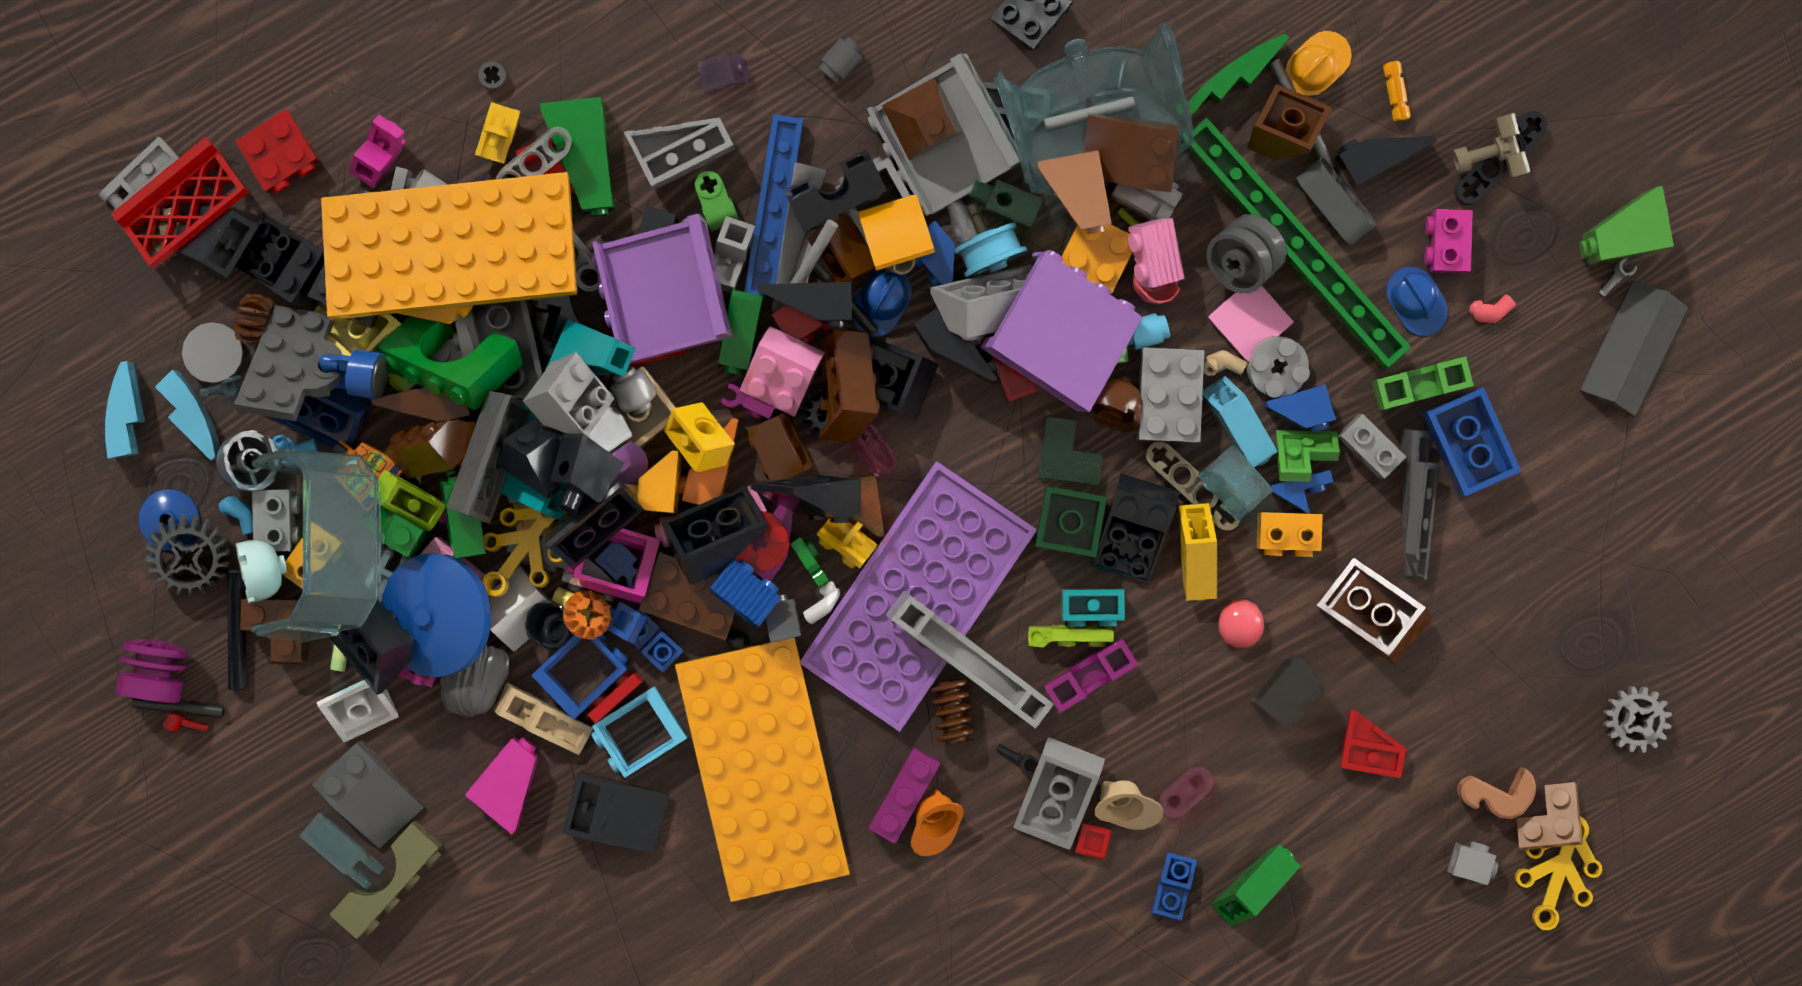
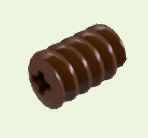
(952, 711)

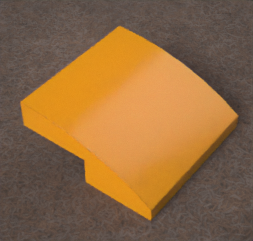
(896, 232)

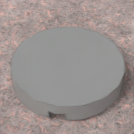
(212, 352)

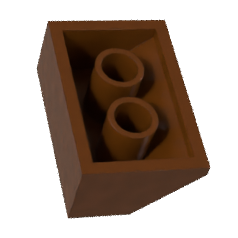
(430, 447)

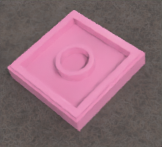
(1249, 319)

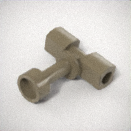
(1504, 147)

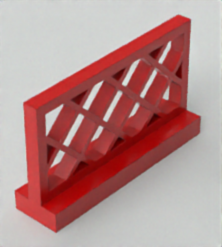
(169, 188)

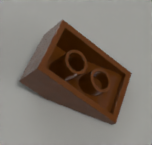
(1134, 150)
(427, 405)
(1375, 611)

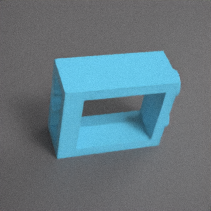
(667, 717)

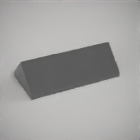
(1634, 347)
(481, 473)

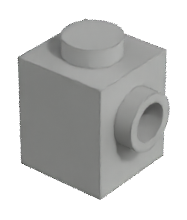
(1473, 862)

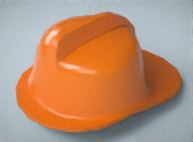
(936, 824)

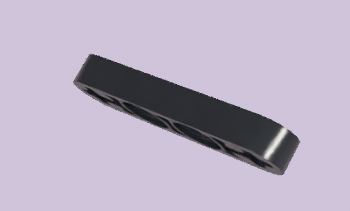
(1480, 191)

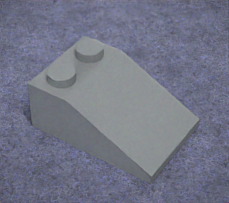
(1059, 793)

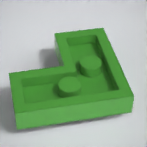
(1301, 447)

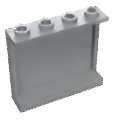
(951, 168)

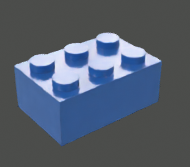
(1471, 442)

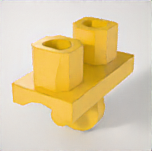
(498, 133)
(847, 541)

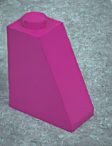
(506, 784)

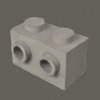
(275, 518)

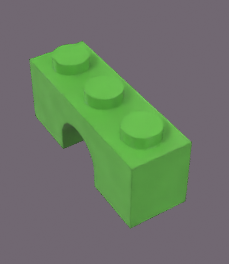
(1422, 383)

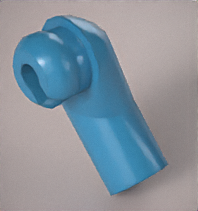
(283, 442)
(240, 510)

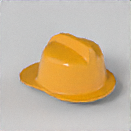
(1318, 62)

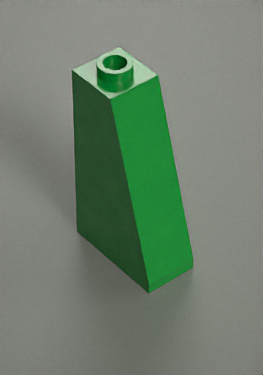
(589, 152)

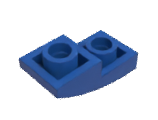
(657, 644)
(1173, 887)

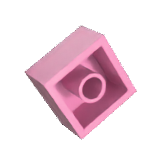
(781, 371)

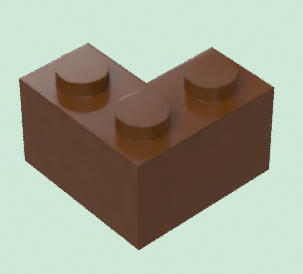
(269, 611)

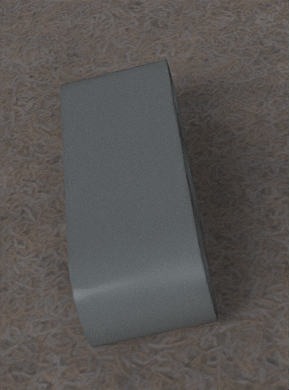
(1336, 201)

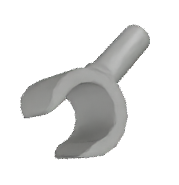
(1616, 278)

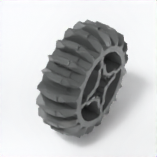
(205, 538)

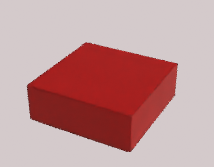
(1093, 840)

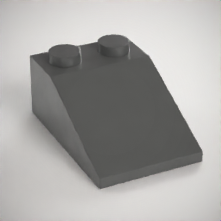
(368, 794)

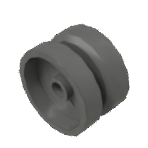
(1246, 253)

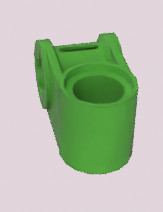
(717, 204)

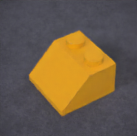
(660, 485)

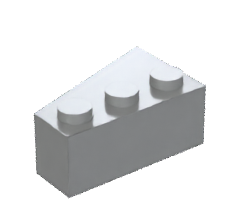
(678, 149)

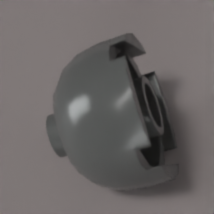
(236, 458)

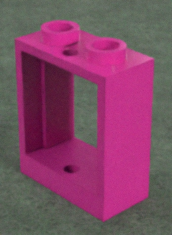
(649, 548)

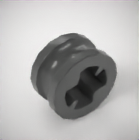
(483, 77)

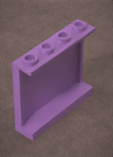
(662, 289)
(1064, 332)

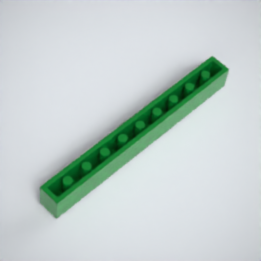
(1303, 251)

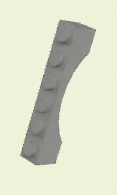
(969, 659)

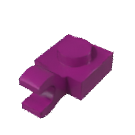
(755, 407)

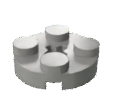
(1294, 372)

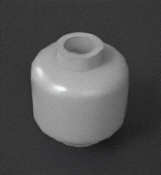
(633, 391)

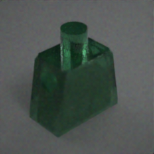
(1019, 208)

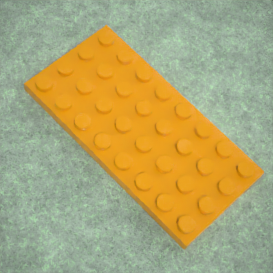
(448, 246)
(762, 769)

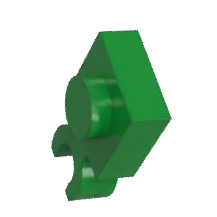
(807, 552)

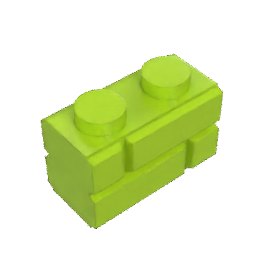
(409, 500)

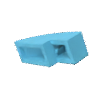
(122, 412)
(190, 413)

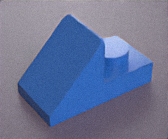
(1294, 493)

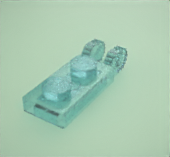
(339, 848)

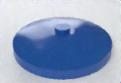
(442, 609)

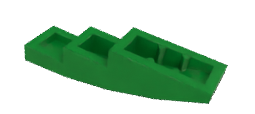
(1243, 69)

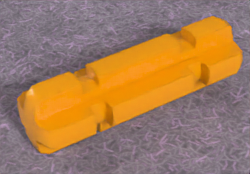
(1396, 91)

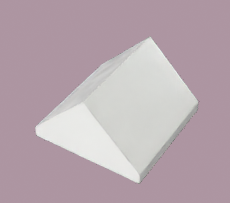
(511, 609)
(357, 710)

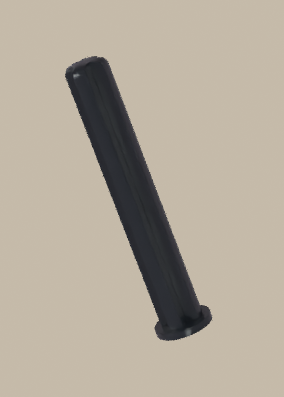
(236, 637)

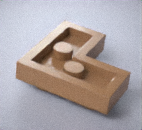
(1559, 826)

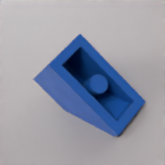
(1305, 408)

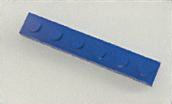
(773, 203)

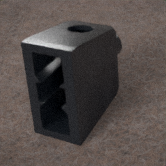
(583, 471)

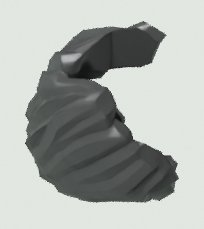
(478, 686)

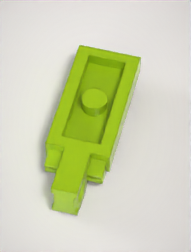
(1067, 636)

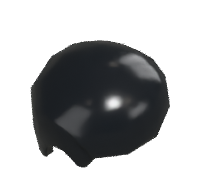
(547, 626)

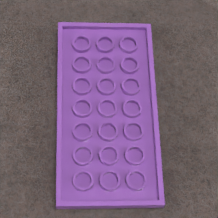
(947, 554)

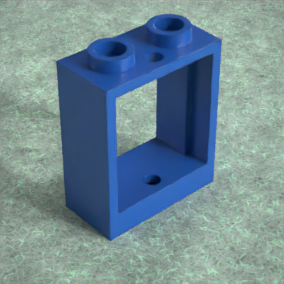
(560, 694)

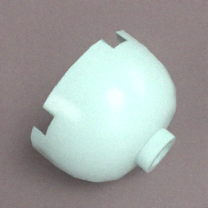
(260, 569)

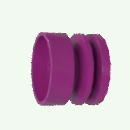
(151, 671)

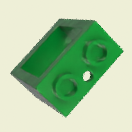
(463, 531)

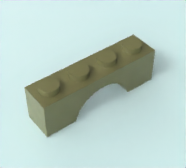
(412, 851)

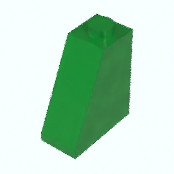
(744, 319)
(403, 534)
(1256, 886)

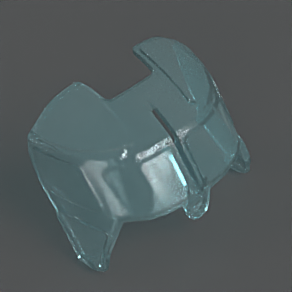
(1104, 77)

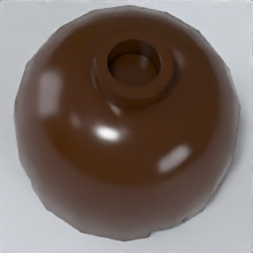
(1118, 405)

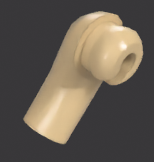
(1223, 360)

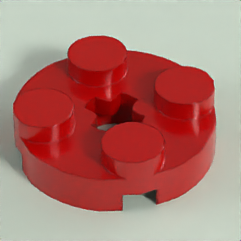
(776, 548)

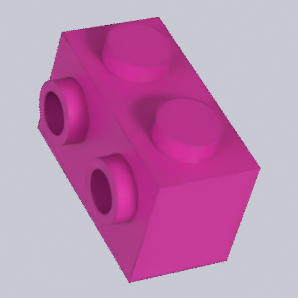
(1449, 241)

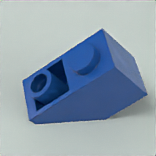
(941, 262)

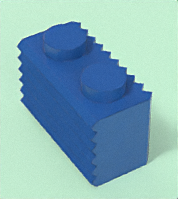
(745, 592)

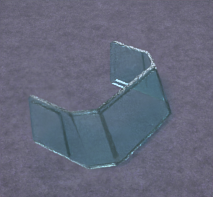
(338, 543)

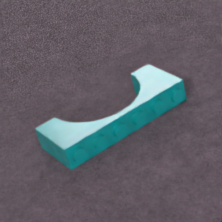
(603, 357)

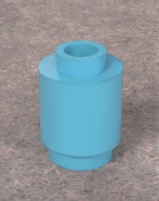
(1150, 331)

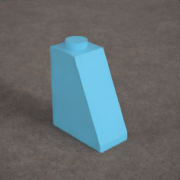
(1239, 421)

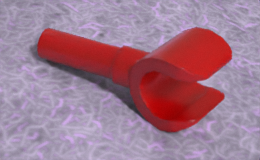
(175, 720)

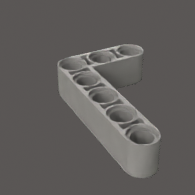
(549, 158)

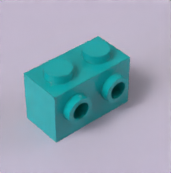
(1092, 605)

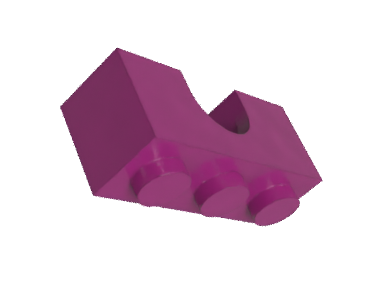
(1090, 674)
(904, 795)

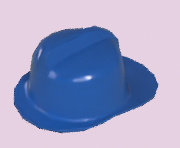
(884, 300)
(1417, 301)

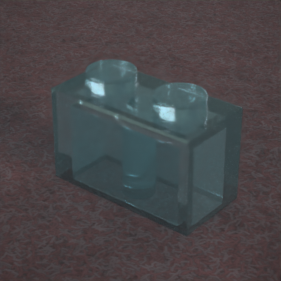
(1235, 482)

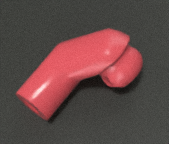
(1491, 313)

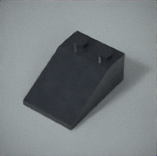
(821, 302)
(900, 378)
(815, 495)
(713, 533)

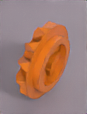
(577, 622)

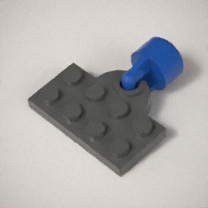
(300, 362)

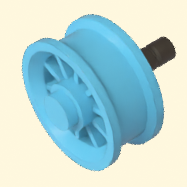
(990, 247)

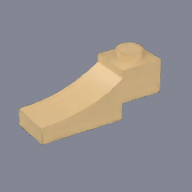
(542, 718)

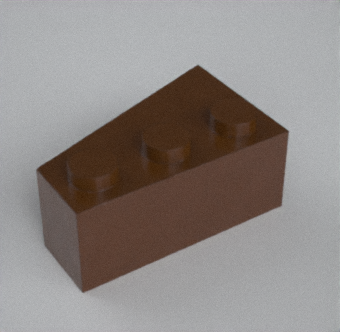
(850, 385)

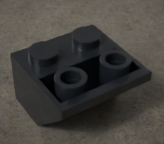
(219, 244)

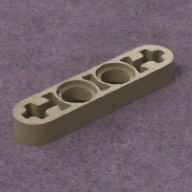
(1191, 487)

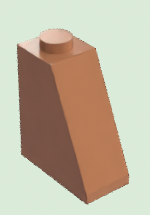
(1080, 188)

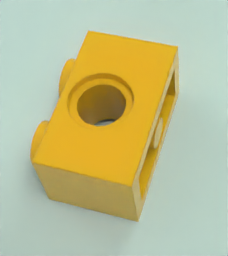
(699, 437)

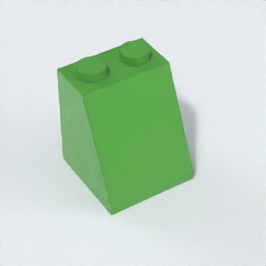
(1631, 231)

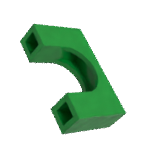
(461, 380)

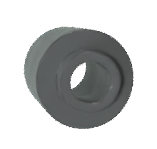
(841, 59)

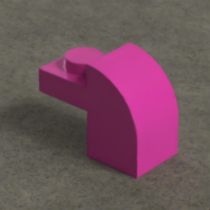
(378, 152)

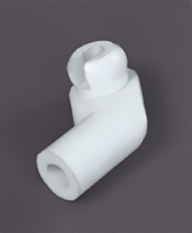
(824, 606)

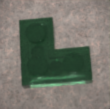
(1059, 459)

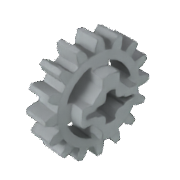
(1648, 713)

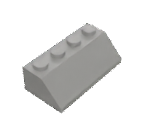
(979, 303)

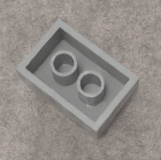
(1171, 395)

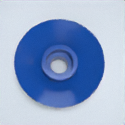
(166, 502)

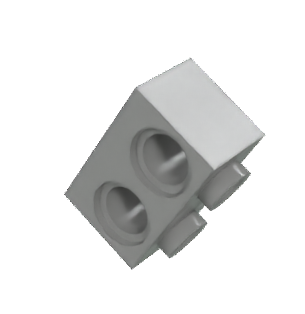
(1371, 446)

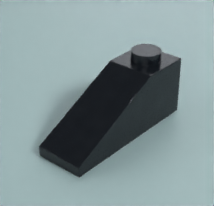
(1374, 156)

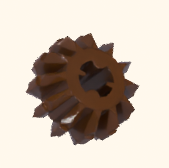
(252, 318)

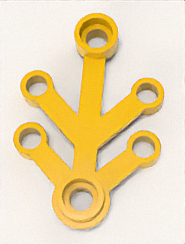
(527, 542)
(1560, 866)

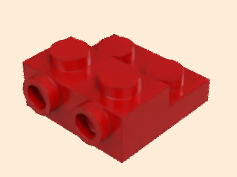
(278, 152)

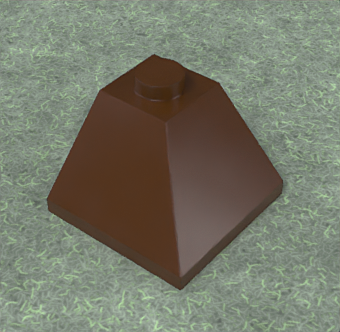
(922, 118)
(1288, 124)

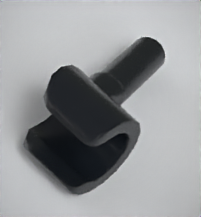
(1020, 759)

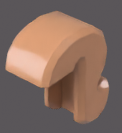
(1503, 805)

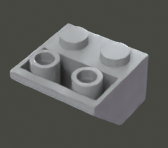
(569, 396)

